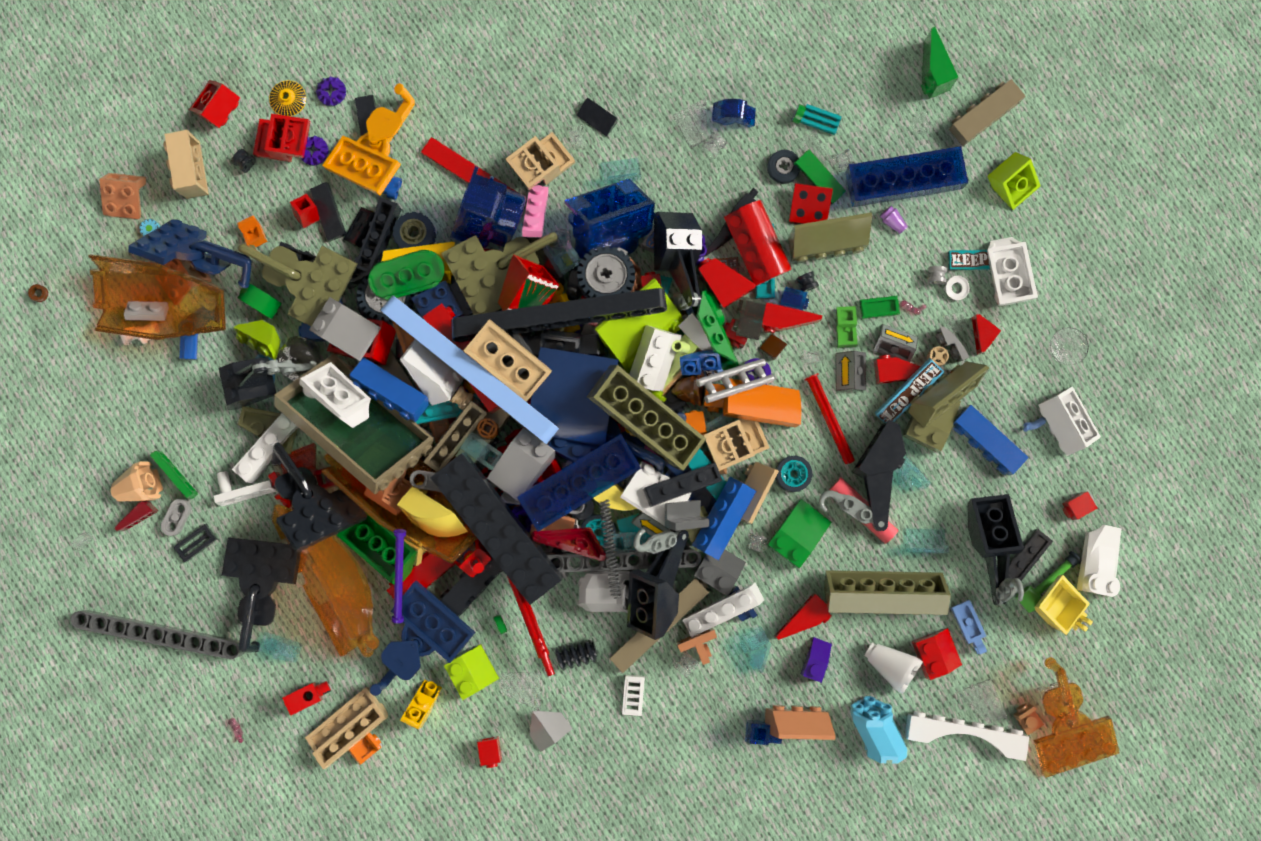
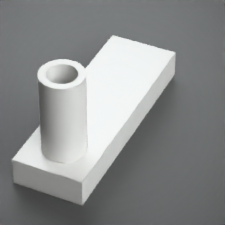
(229, 497)

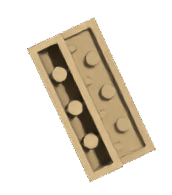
(346, 727)

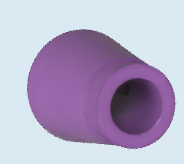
(893, 219)

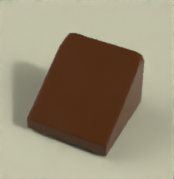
(773, 346)

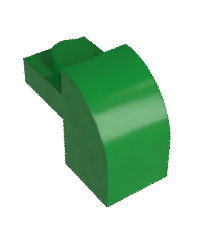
(259, 300)

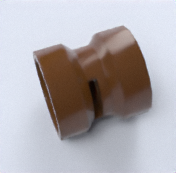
(491, 429)

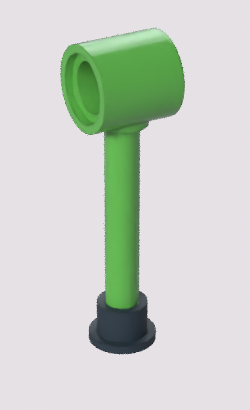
(1032, 596)

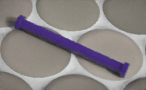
(398, 585)

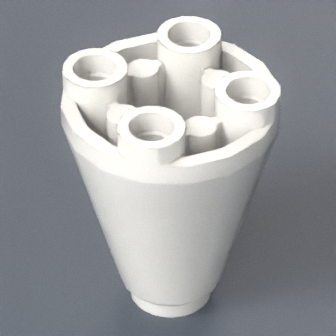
(893, 665)

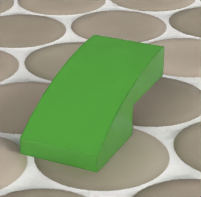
(846, 327)

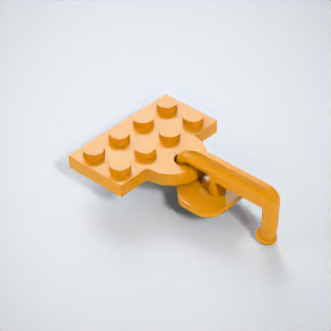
(367, 159)

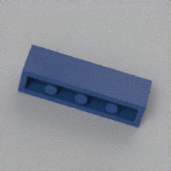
(389, 389)
(989, 440)
(724, 518)

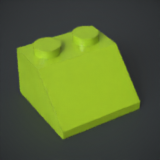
(1014, 179)
(471, 672)

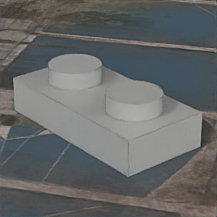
(146, 311)

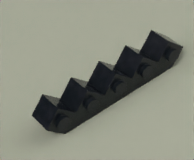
(469, 588)

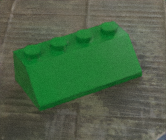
(377, 547)

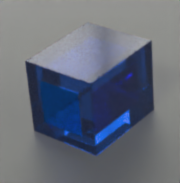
(794, 299)

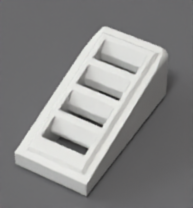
(636, 679)

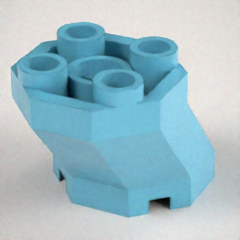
(878, 730)

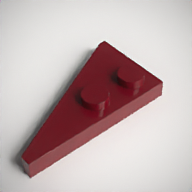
(576, 540)

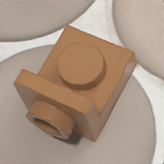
(1028, 718)

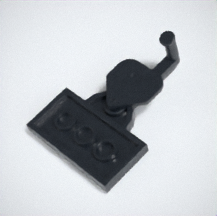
(315, 510)
(263, 565)

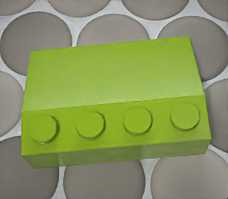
(624, 335)

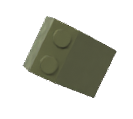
(936, 433)

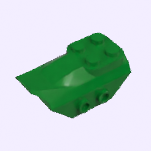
(711, 320)

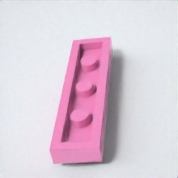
(535, 212)

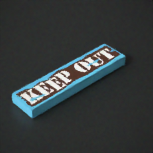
(914, 386)

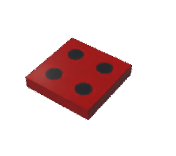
(810, 203)

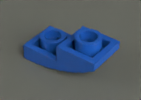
(696, 362)

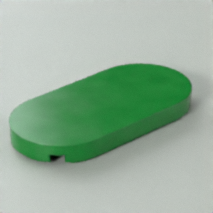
(406, 274)

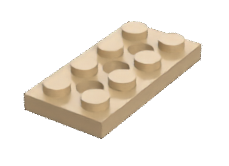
(507, 374)

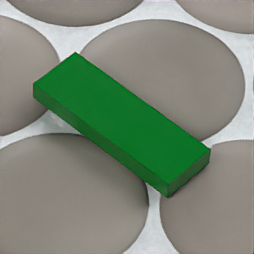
(818, 174)
(174, 474)

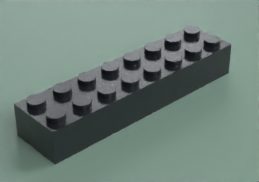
(497, 527)

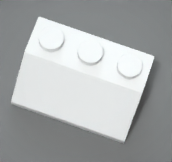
(654, 358)
(1069, 421)
(635, 495)

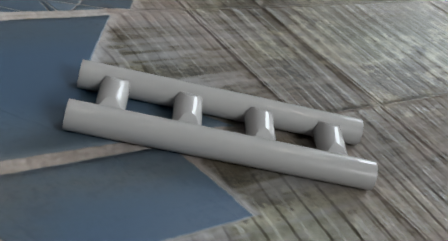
(730, 389)

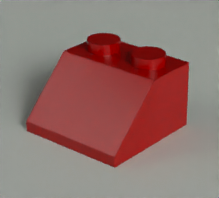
(215, 103)
(937, 654)

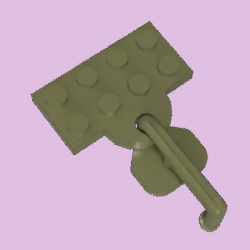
(478, 270)
(308, 281)

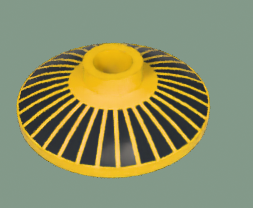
(291, 105)

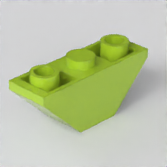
(260, 337)

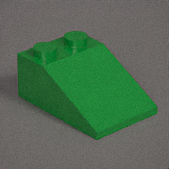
(937, 68)
(799, 533)

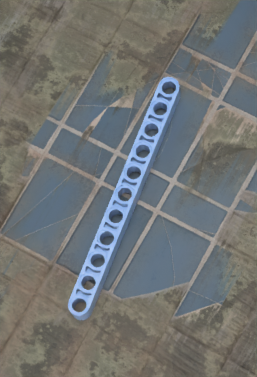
(469, 369)

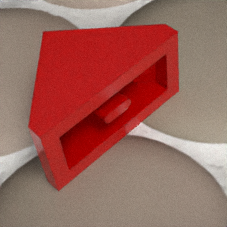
(984, 333)

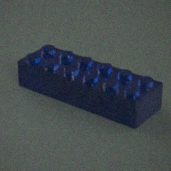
(906, 176)
(578, 482)

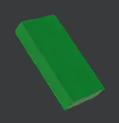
(879, 307)

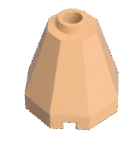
(135, 482)

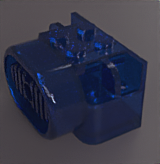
(488, 212)
(610, 217)

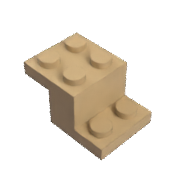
(540, 160)
(735, 442)

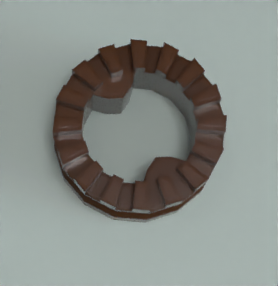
(31, 292)

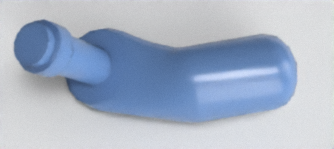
(1034, 425)

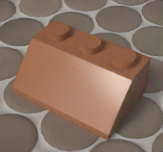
(799, 723)

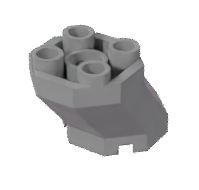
(595, 592)

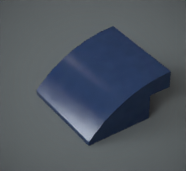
(564, 395)

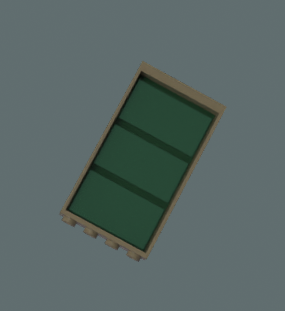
(370, 451)

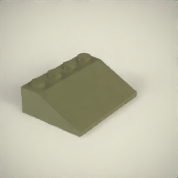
(830, 237)

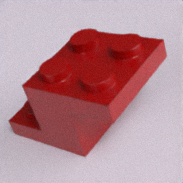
(281, 137)

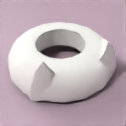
(964, 287)

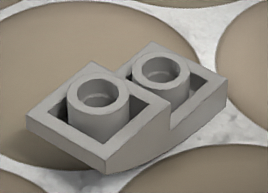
(694, 330)
(947, 338)

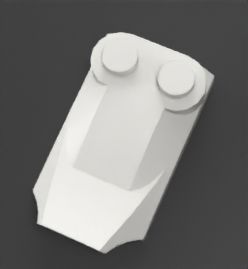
(1011, 271)
(337, 394)
(1100, 562)

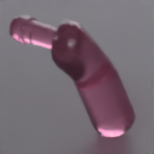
(909, 307)
(237, 729)

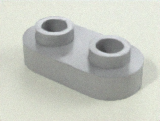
(175, 516)

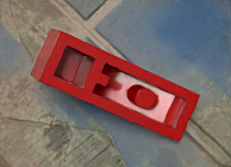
(783, 318)
(893, 369)
(809, 615)

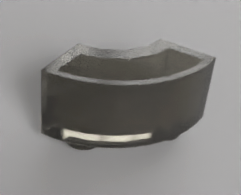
(750, 318)

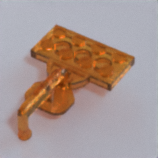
(1074, 736)

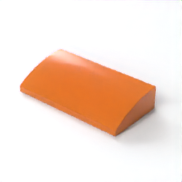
(765, 405)

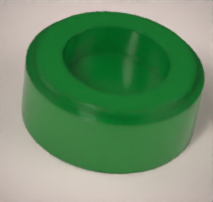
(798, 115)
(500, 624)

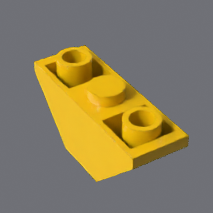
(421, 705)

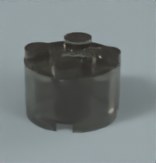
(300, 352)

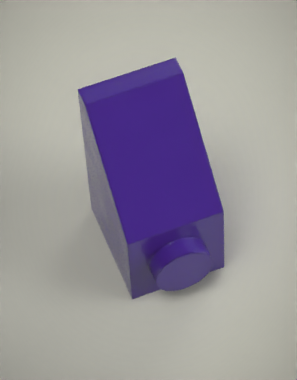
(817, 660)

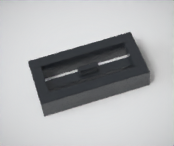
(209, 533)

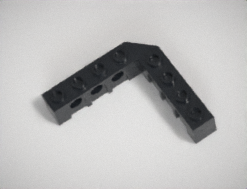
(373, 245)

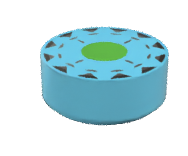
(148, 226)

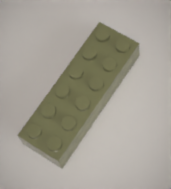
(646, 417)
(886, 592)

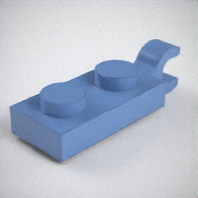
(970, 625)

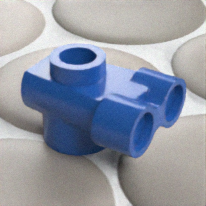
(393, 188)

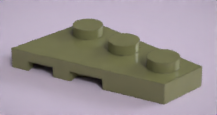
(258, 421)

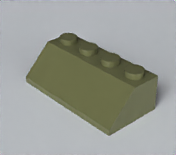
(947, 392)

